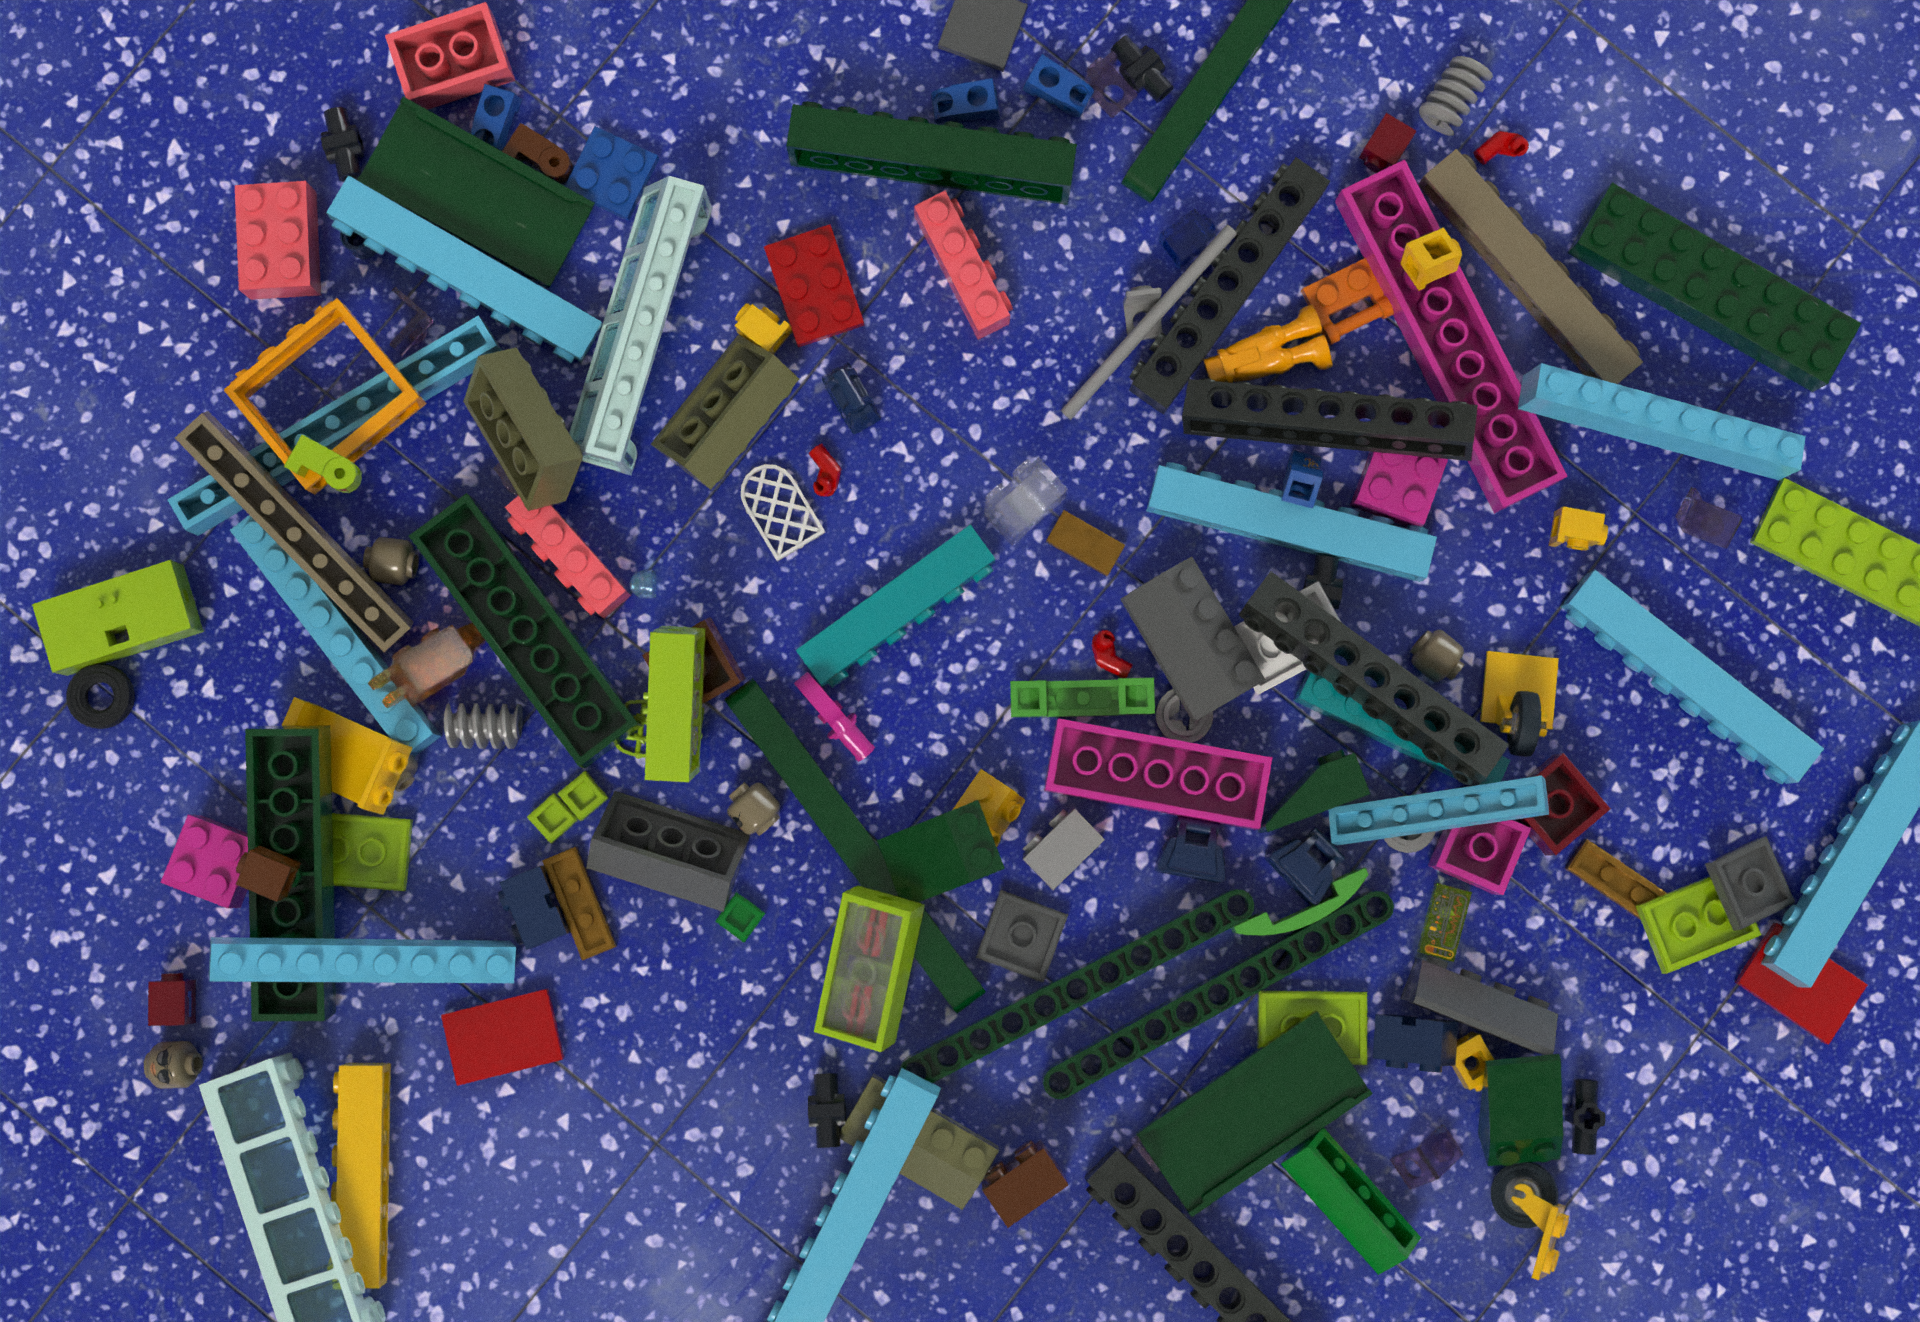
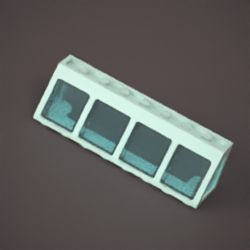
(634, 320)
(285, 1195)

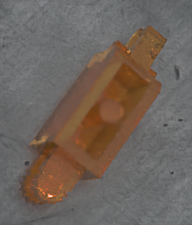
(429, 665)

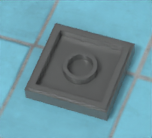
(983, 30)
(1749, 883)
(1022, 936)

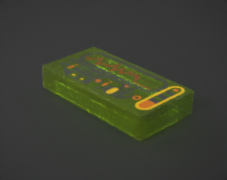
(1444, 922)

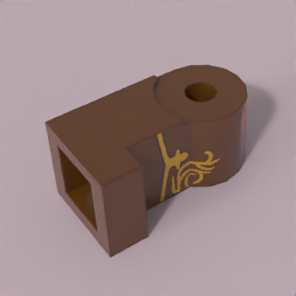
(540, 153)

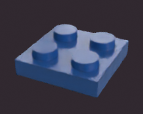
(612, 173)

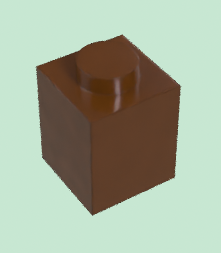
(267, 873)

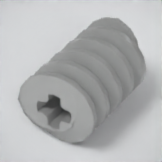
(1453, 92)
(483, 727)

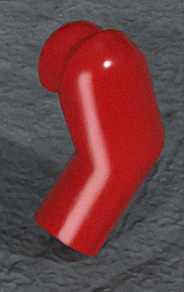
(1501, 143)
(828, 473)
(1106, 656)

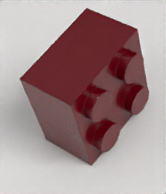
(1571, 804)

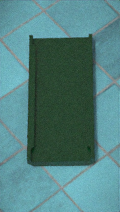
(476, 192)
(1253, 1113)

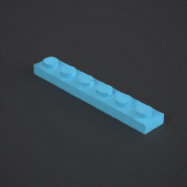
(1439, 810)

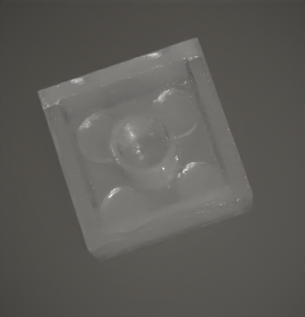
(1025, 500)

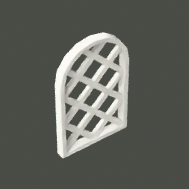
(798, 544)

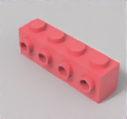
(961, 264)
(571, 555)

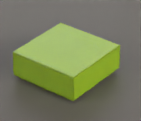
(583, 796)
(552, 818)

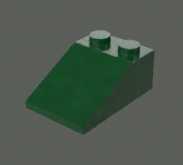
(1321, 788)
(941, 853)
(1521, 1110)

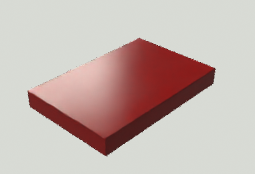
(1814, 1009)
(502, 1037)

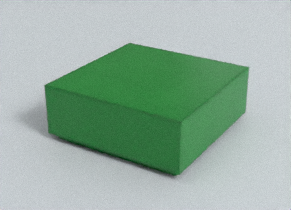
(740, 917)

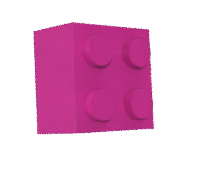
(1399, 486)
(1481, 853)
(207, 861)

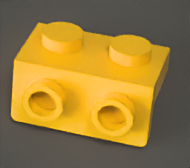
(997, 801)

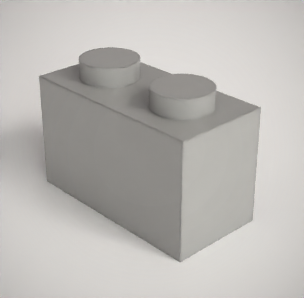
(1062, 847)

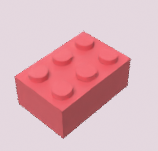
(450, 57)
(277, 240)

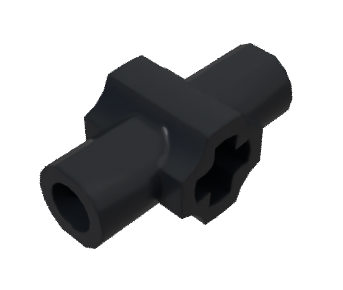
(1142, 68)
(342, 143)
(1325, 572)
(826, 1110)
(1584, 1133)

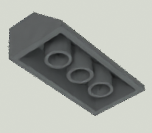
(1192, 639)
(667, 851)
(1481, 1006)

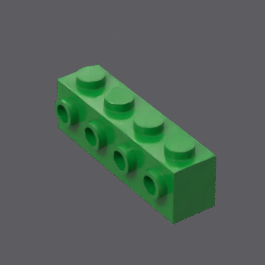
(1351, 1201)

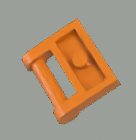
(1344, 290)

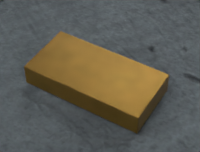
(1085, 543)

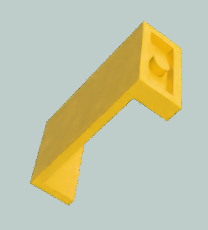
(362, 760)

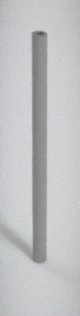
(1148, 322)

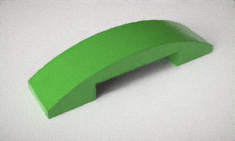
(1083, 698)
(1342, 889)

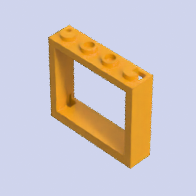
(297, 342)

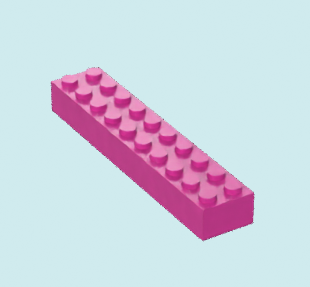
(1450, 338)

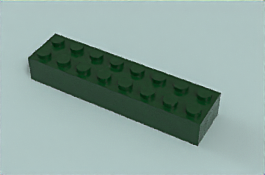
(931, 153)
(1714, 288)
(525, 631)
(293, 817)

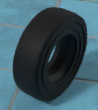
(78, 696)

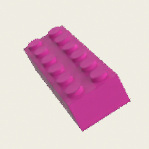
(1158, 774)

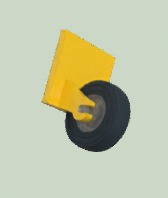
(1519, 697)
(1528, 1198)

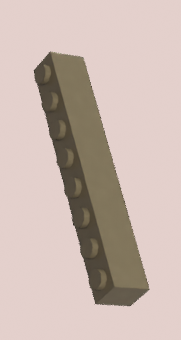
(1529, 270)
(294, 530)

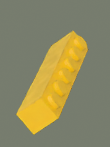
(363, 1164)

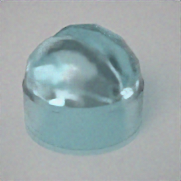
(644, 584)

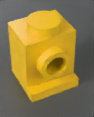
(1431, 257)
(762, 327)
(1578, 528)
(1467, 1046)

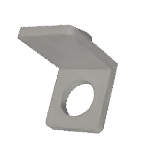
(1141, 300)

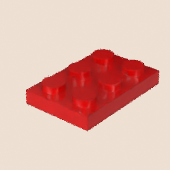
(814, 285)

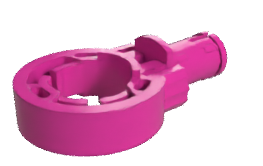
(830, 712)

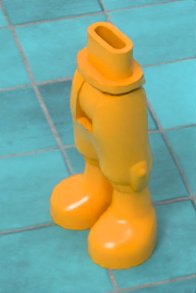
(1263, 352)

